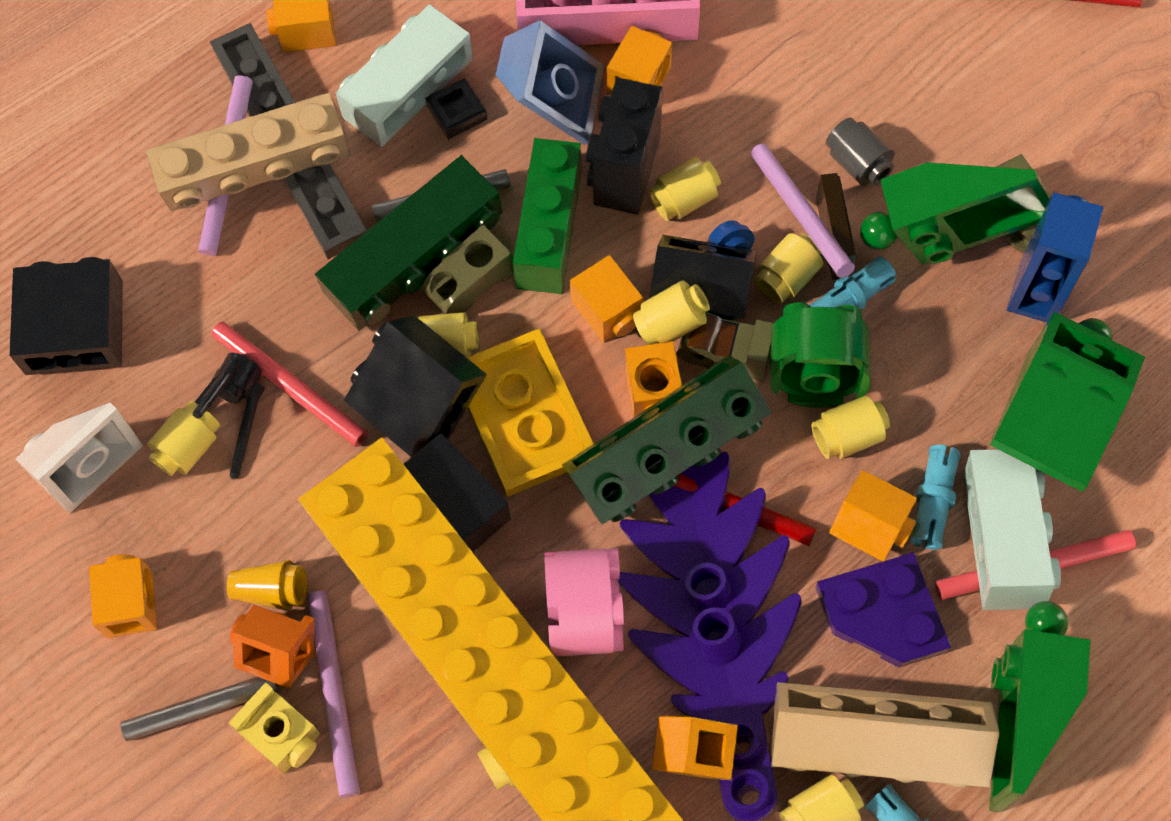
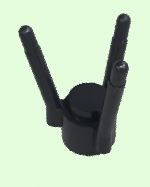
(232, 382)

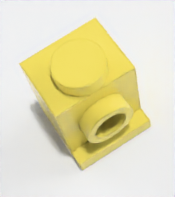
(261, 714)

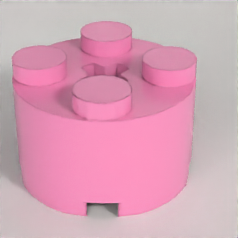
(584, 602)

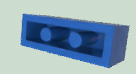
(1055, 256)

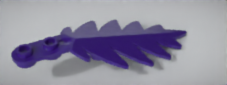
(714, 608)

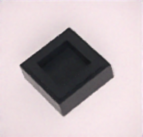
(456, 108)

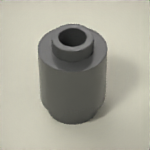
(860, 152)

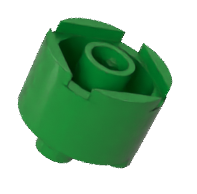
(820, 354)

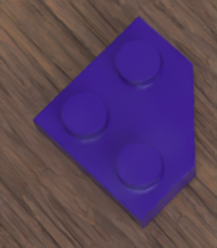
(885, 611)

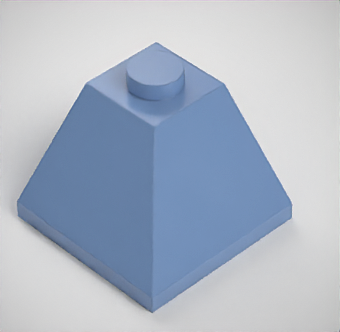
(552, 78)

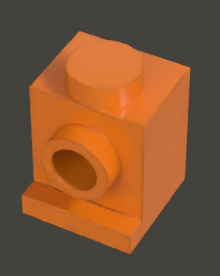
(272, 645)

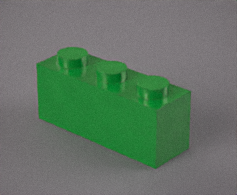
(547, 216)

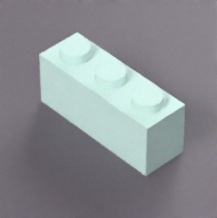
(403, 73)
(1009, 531)

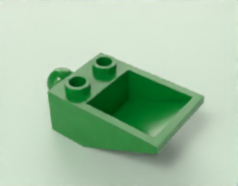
(954, 208)
(1068, 399)
(1039, 691)

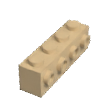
(247, 152)
(884, 735)

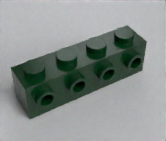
(409, 243)
(667, 440)

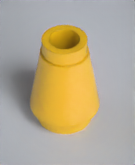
(269, 585)

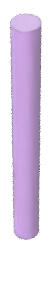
(217, 206)
(803, 211)
(333, 695)

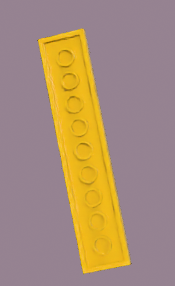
(479, 645)

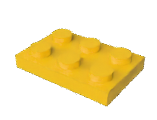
(526, 413)

